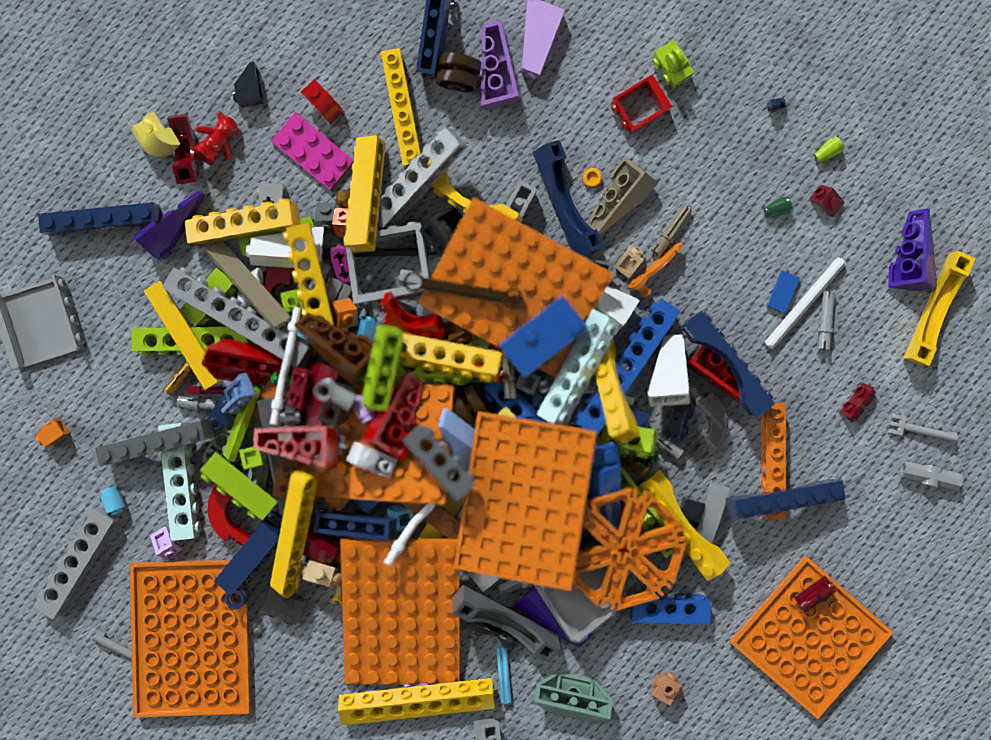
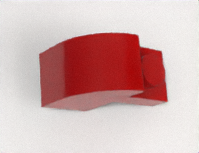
(322, 101)

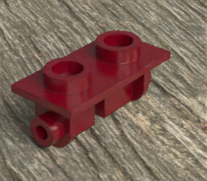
(297, 395)
(863, 395)
(815, 594)

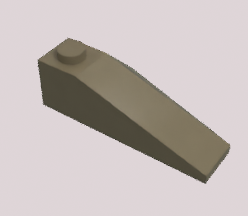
(626, 191)

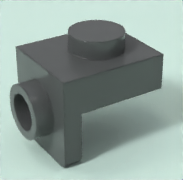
(324, 216)

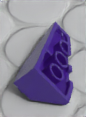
(163, 236)

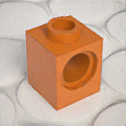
(344, 313)

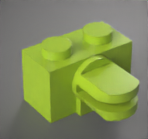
(673, 64)

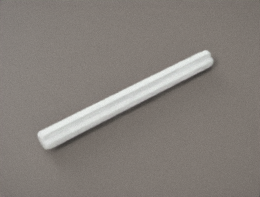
(805, 303)

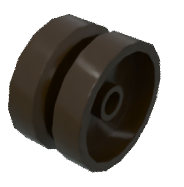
(458, 72)
(468, 407)

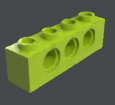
(382, 367)
(645, 447)

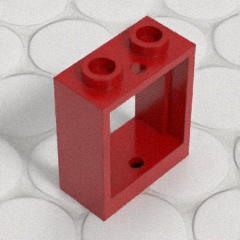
(658, 96)

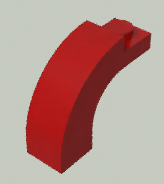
(426, 326)
(220, 518)

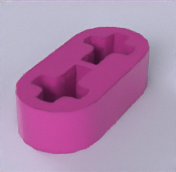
(338, 265)

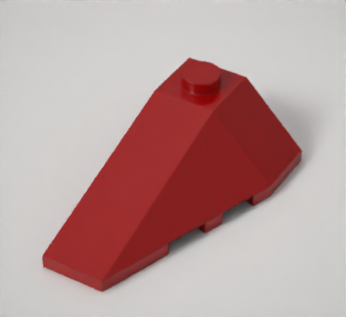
(394, 425)

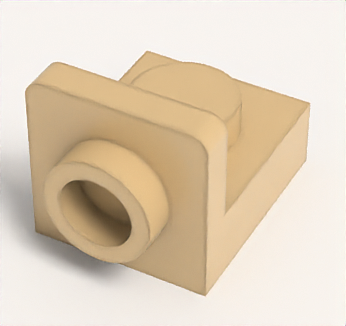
(630, 261)

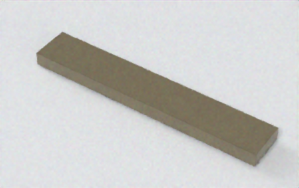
(248, 285)

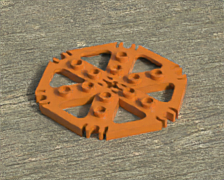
(637, 547)

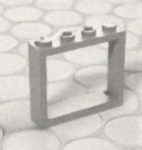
(401, 293)

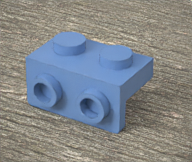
(238, 394)

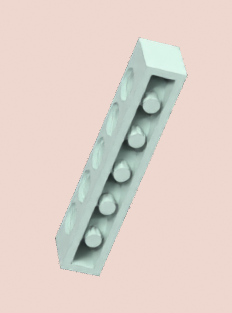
(578, 369)
(179, 529)

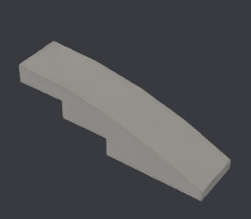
(713, 510)

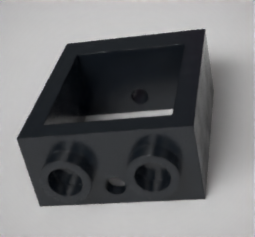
(435, 232)

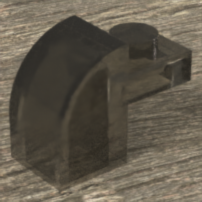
(333, 414)

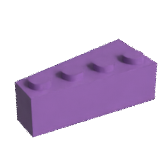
(498, 75)

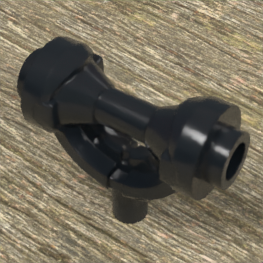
(504, 637)

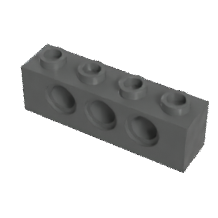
(455, 489)

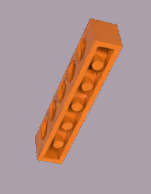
(773, 453)

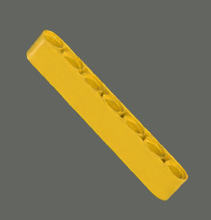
(293, 533)

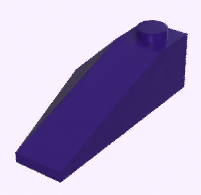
(916, 259)
(540, 613)

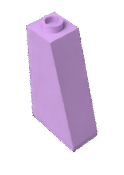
(540, 32)

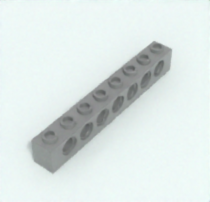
(176, 283)

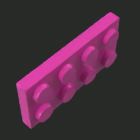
(312, 151)

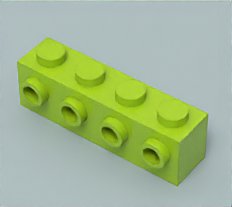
(238, 486)

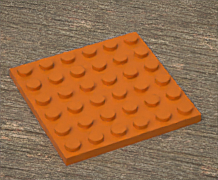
(811, 651)

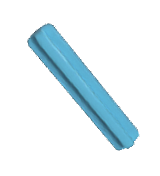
(503, 675)

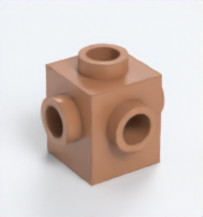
(666, 687)

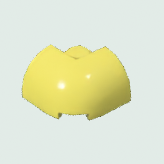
(154, 138)

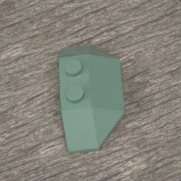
(573, 697)

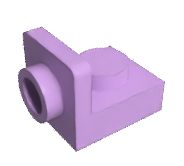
(163, 545)

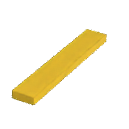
(180, 332)

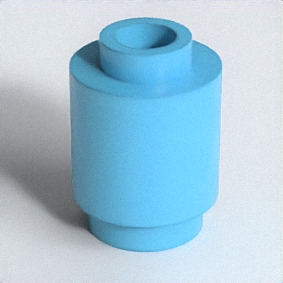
(112, 500)

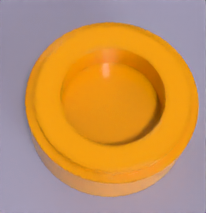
(592, 177)

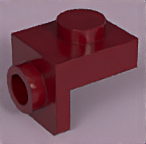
(827, 199)

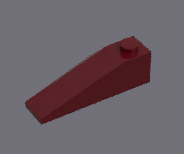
(312, 410)

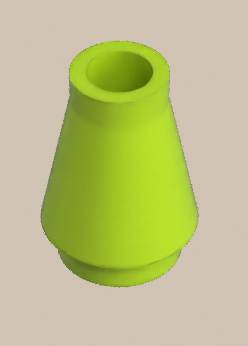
(829, 149)

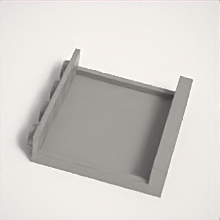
(38, 323)
(574, 609)

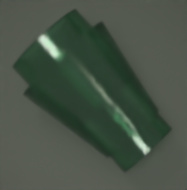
(778, 207)

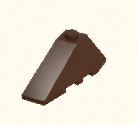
(341, 349)

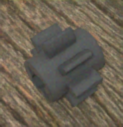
(290, 417)

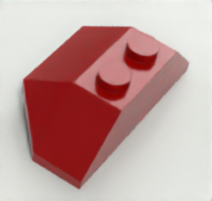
(231, 358)

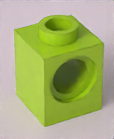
(290, 300)
(252, 457)

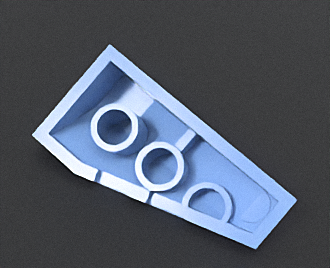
(459, 436)

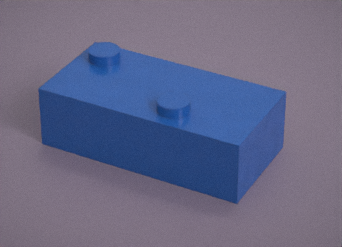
(543, 335)

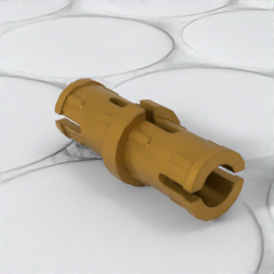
(179, 378)

